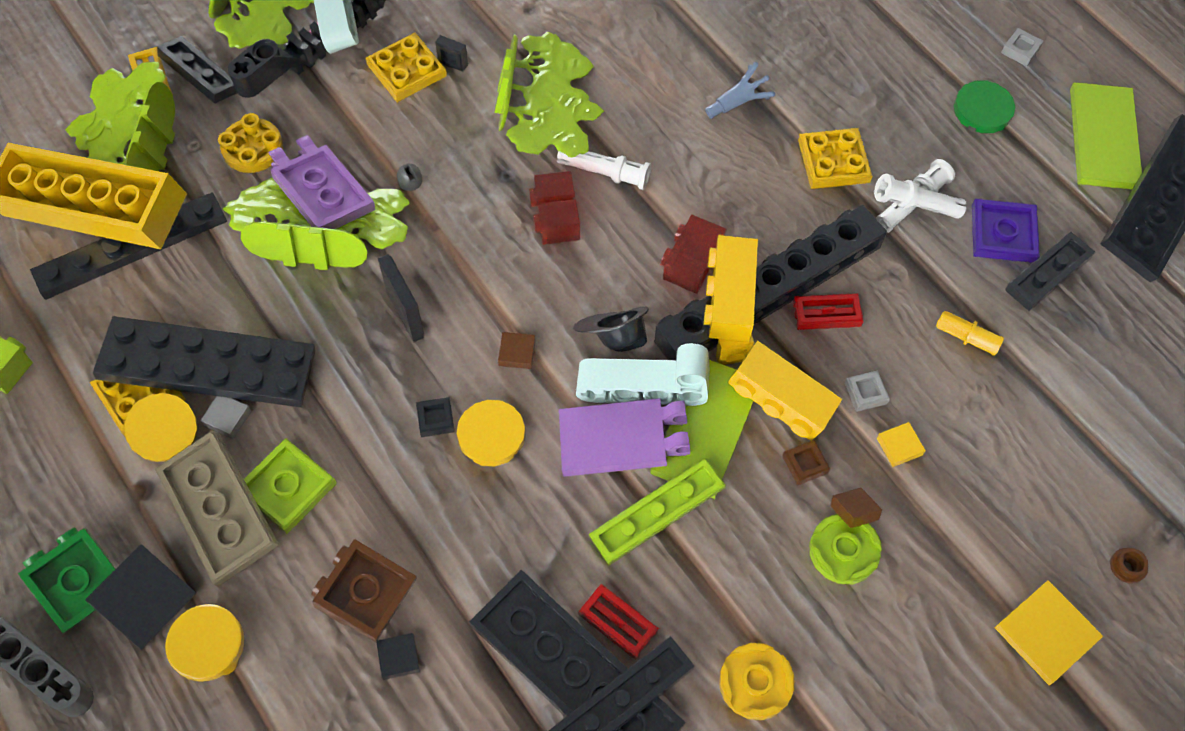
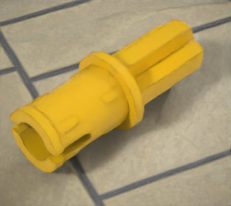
(969, 332)

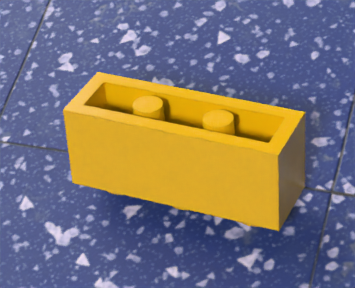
(732, 288)
(784, 391)

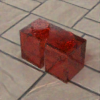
(556, 209)
(688, 259)

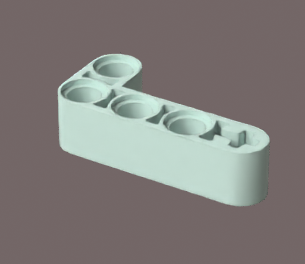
(336, 24)
(647, 379)

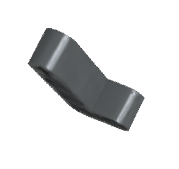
(31, 661)

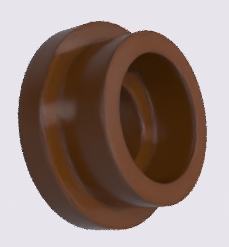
(1137, 561)

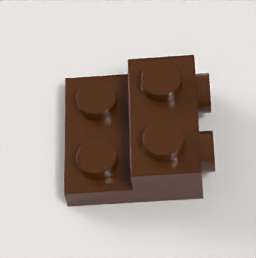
(362, 589)

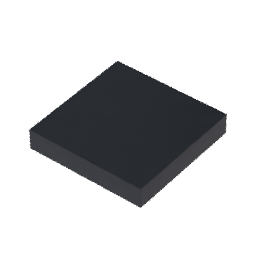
(401, 297)
(141, 596)

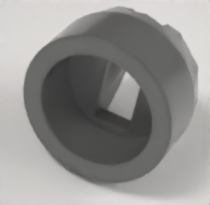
(403, 179)

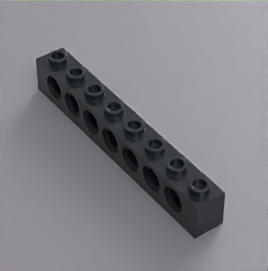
(864, 237)

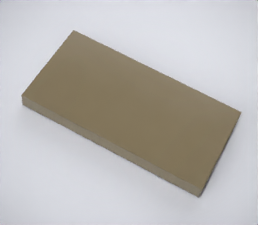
(216, 508)

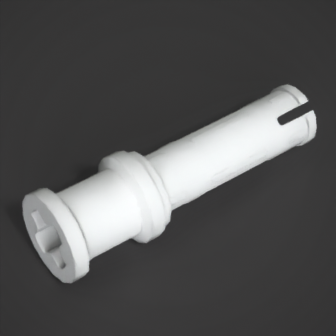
(617, 168)
(931, 181)
(910, 194)

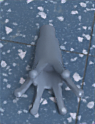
(739, 94)

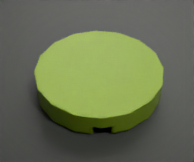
(844, 552)

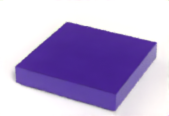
(1005, 230)

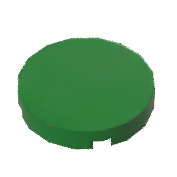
(984, 106)

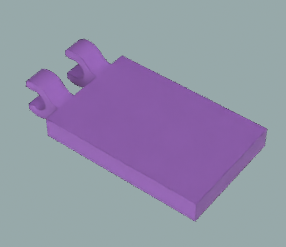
(320, 185)
(620, 436)

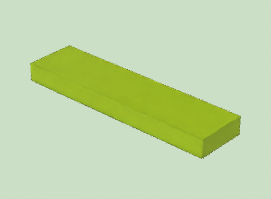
(657, 511)

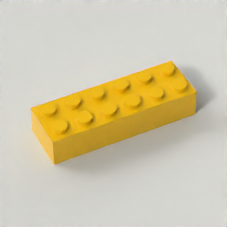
(88, 195)

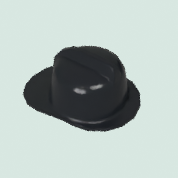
(617, 330)

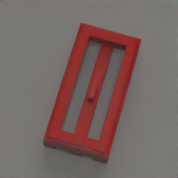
(828, 316)
(610, 633)

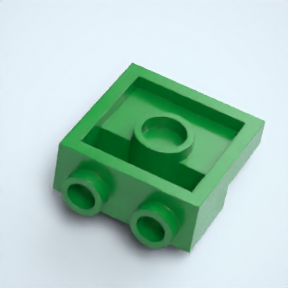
(67, 576)

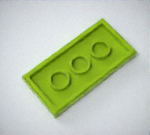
(1105, 135)
(711, 426)

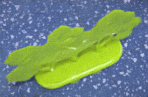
(263, 22)
(549, 98)
(121, 119)
(313, 244)

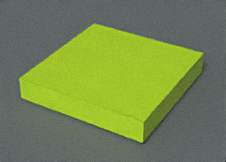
(288, 485)

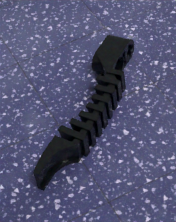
(267, 61)

